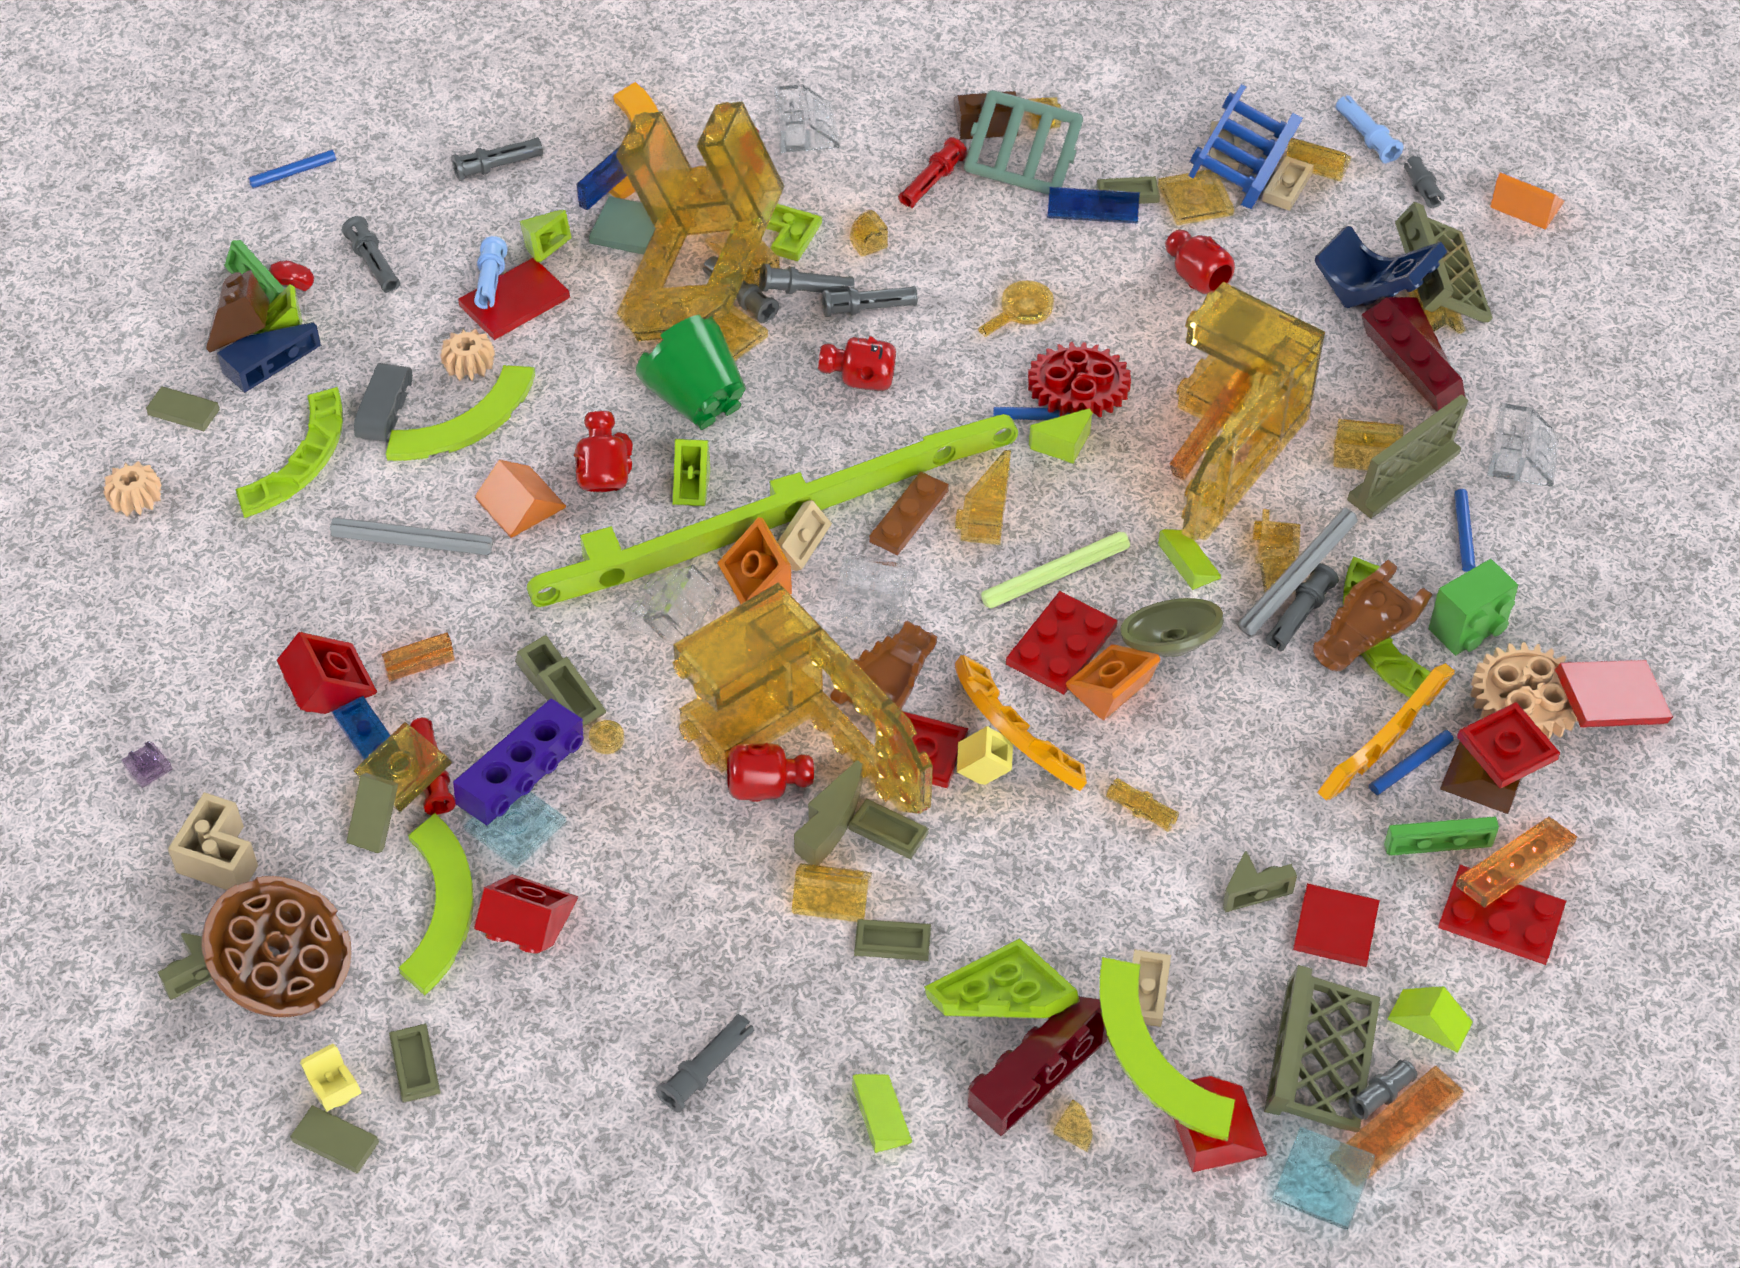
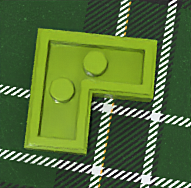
(795, 231)

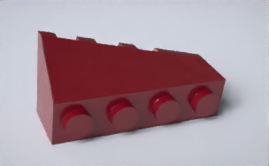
(1410, 343)
(1037, 1065)

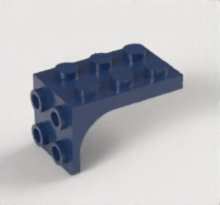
(1364, 276)

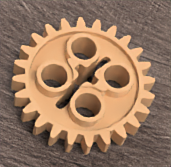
(1527, 679)

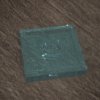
(519, 830)
(1324, 1178)

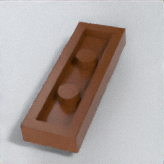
(909, 513)

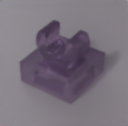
(146, 764)

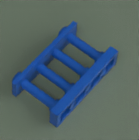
(1261, 167)

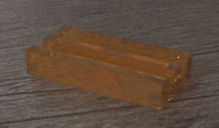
(418, 656)

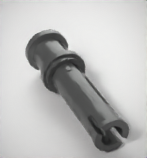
(482, 160)
(385, 275)
(792, 280)
(750, 296)
(855, 300)
(1308, 597)
(694, 1073)

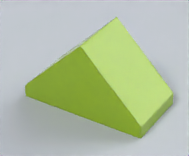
(545, 233)
(283, 311)
(1061, 436)
(691, 472)
(1433, 1015)

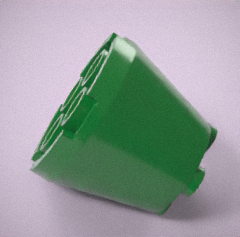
(693, 371)

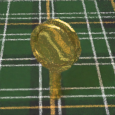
(1023, 303)

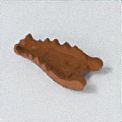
(1369, 616)
(895, 663)

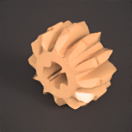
(467, 354)
(132, 488)

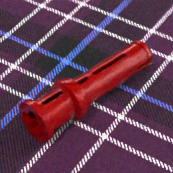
(940, 165)
(438, 789)

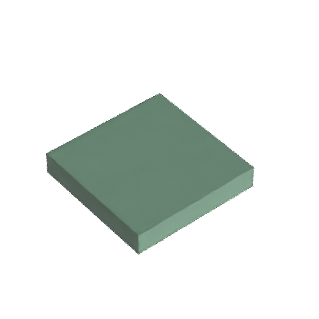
(623, 226)

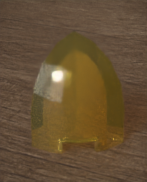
(869, 233)

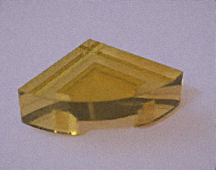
(1075, 1126)

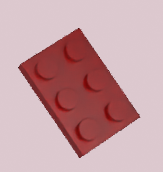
(1061, 642)
(1516, 922)

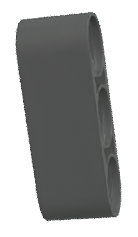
(381, 402)

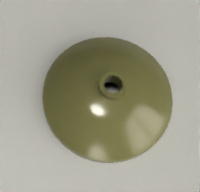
(1172, 626)

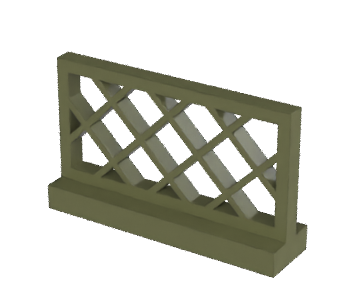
(1456, 271)
(1410, 460)
(1290, 1049)

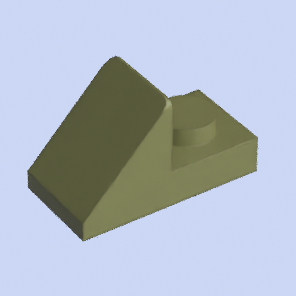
(1251, 888)
(187, 973)

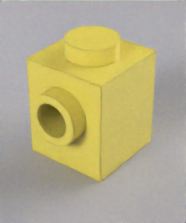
(984, 756)

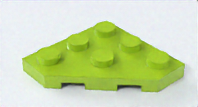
(1003, 984)

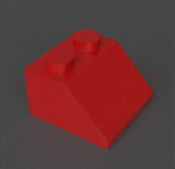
(324, 673)
(523, 913)
(1243, 1138)

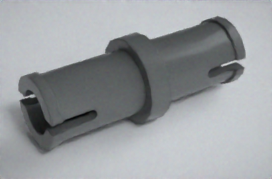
(1424, 182)
(1383, 1089)

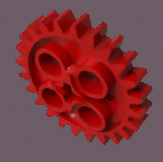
(1079, 379)

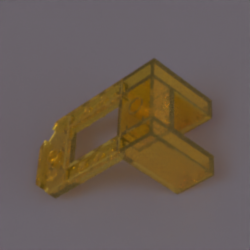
(729, 194)
(1283, 368)
(763, 677)

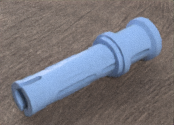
(1375, 135)
(490, 264)

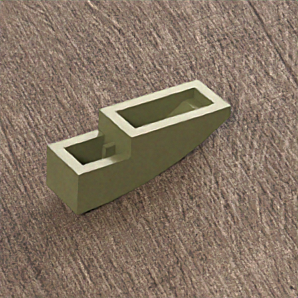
(558, 679)
(829, 816)

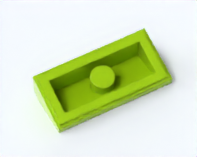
(1187, 558)
(880, 1111)

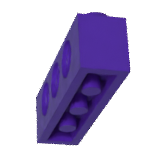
(518, 762)

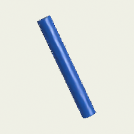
(292, 169)
(1026, 413)
(1464, 530)
(1411, 762)

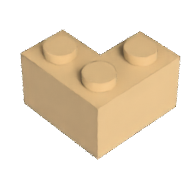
(210, 847)

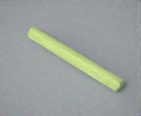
(1055, 570)

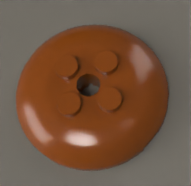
(294, 921)

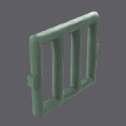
(1020, 105)

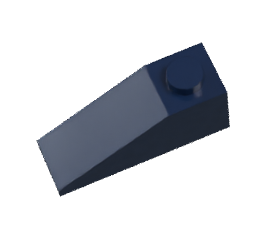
(265, 354)

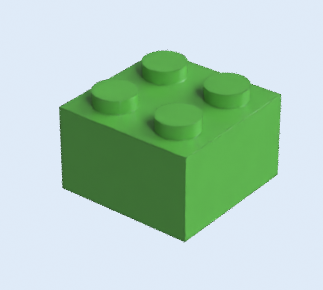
(1473, 607)

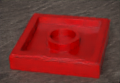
(940, 743)
(1508, 745)
(1336, 925)

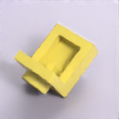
(330, 1077)

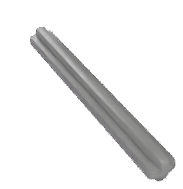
(411, 536)
(1297, 571)

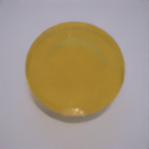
(606, 737)

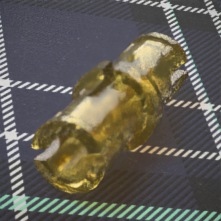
(1142, 804)

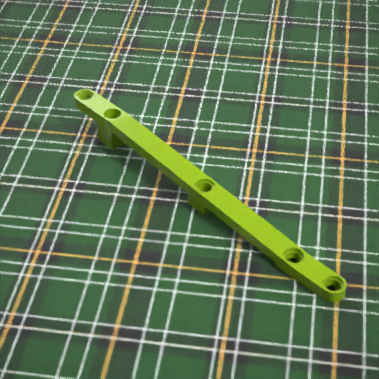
(610, 565)

